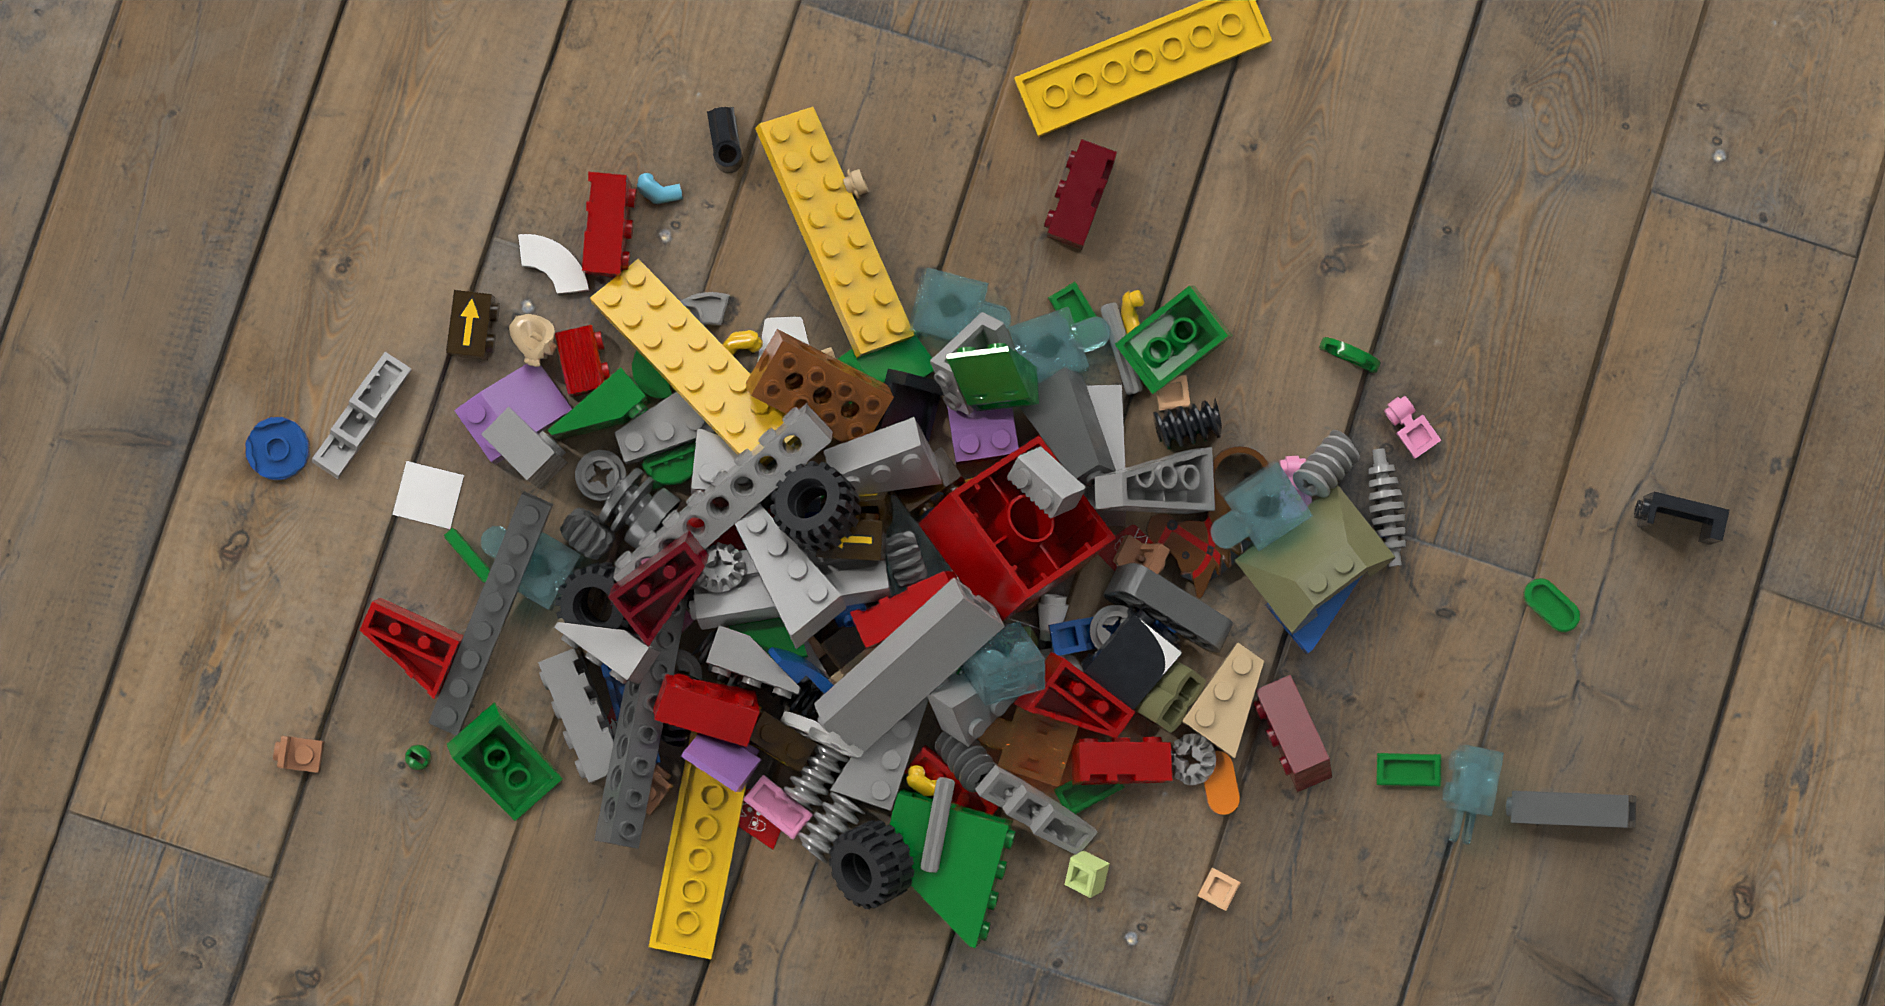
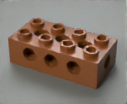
(816, 370)

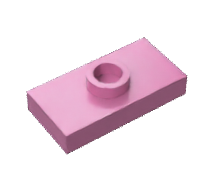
(778, 807)

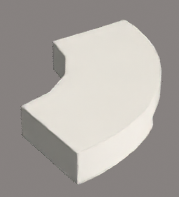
(554, 261)
(814, 731)

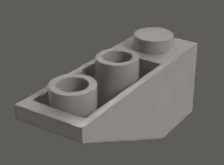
(616, 648)
(743, 656)

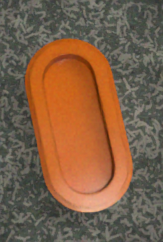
(1222, 786)

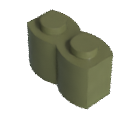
(1171, 696)

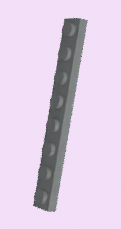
(490, 613)

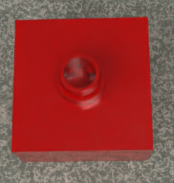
(1007, 544)

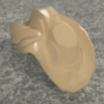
(533, 337)

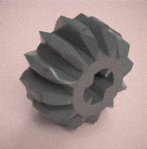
(587, 533)
(906, 558)

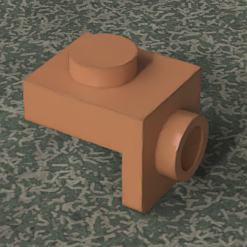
(1147, 555)

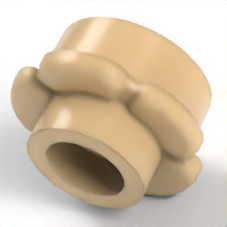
(855, 183)

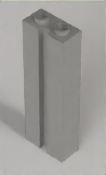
(749, 601)
(908, 665)

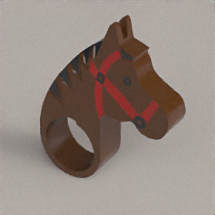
(1191, 540)

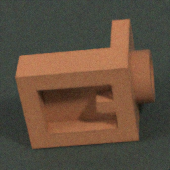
(299, 754)
(659, 788)

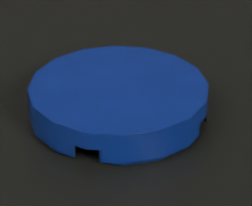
(277, 448)

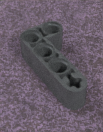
(1169, 604)

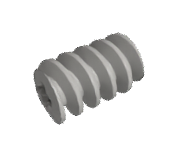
(1326, 465)
(815, 776)
(829, 825)

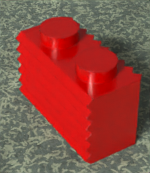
(581, 359)

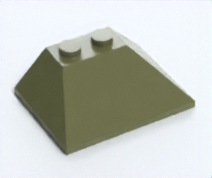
(1315, 560)

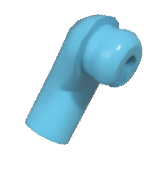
(655, 192)

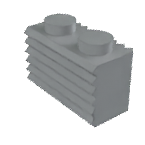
(1046, 482)

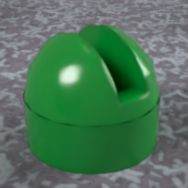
(422, 751)

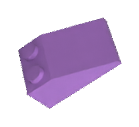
(526, 392)
(982, 435)
(723, 760)

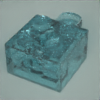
(949, 303)
(1058, 342)
(1261, 509)
(547, 569)
(1006, 666)
(1471, 787)

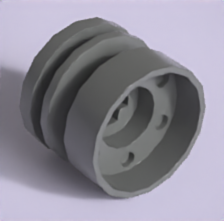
(637, 507)

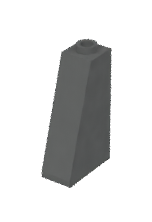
(1071, 426)
(1572, 809)

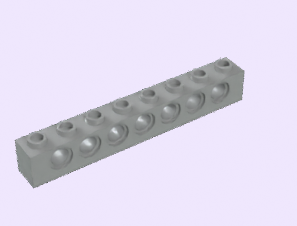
(798, 422)

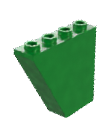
(968, 864)

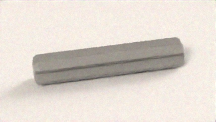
(1129, 377)
(937, 824)

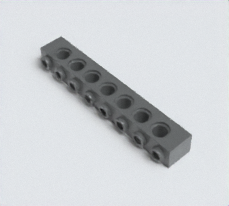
(637, 744)

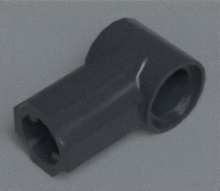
(725, 137)

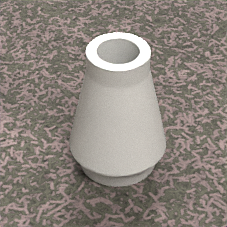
(1051, 610)

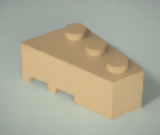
(1226, 700)

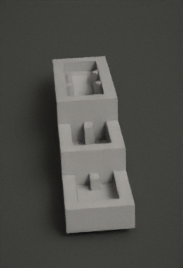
(361, 415)
(1037, 810)

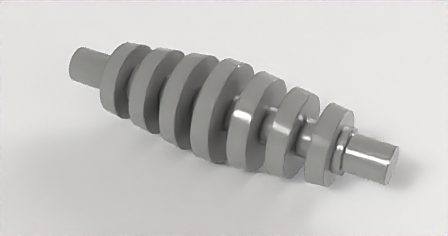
(1387, 507)

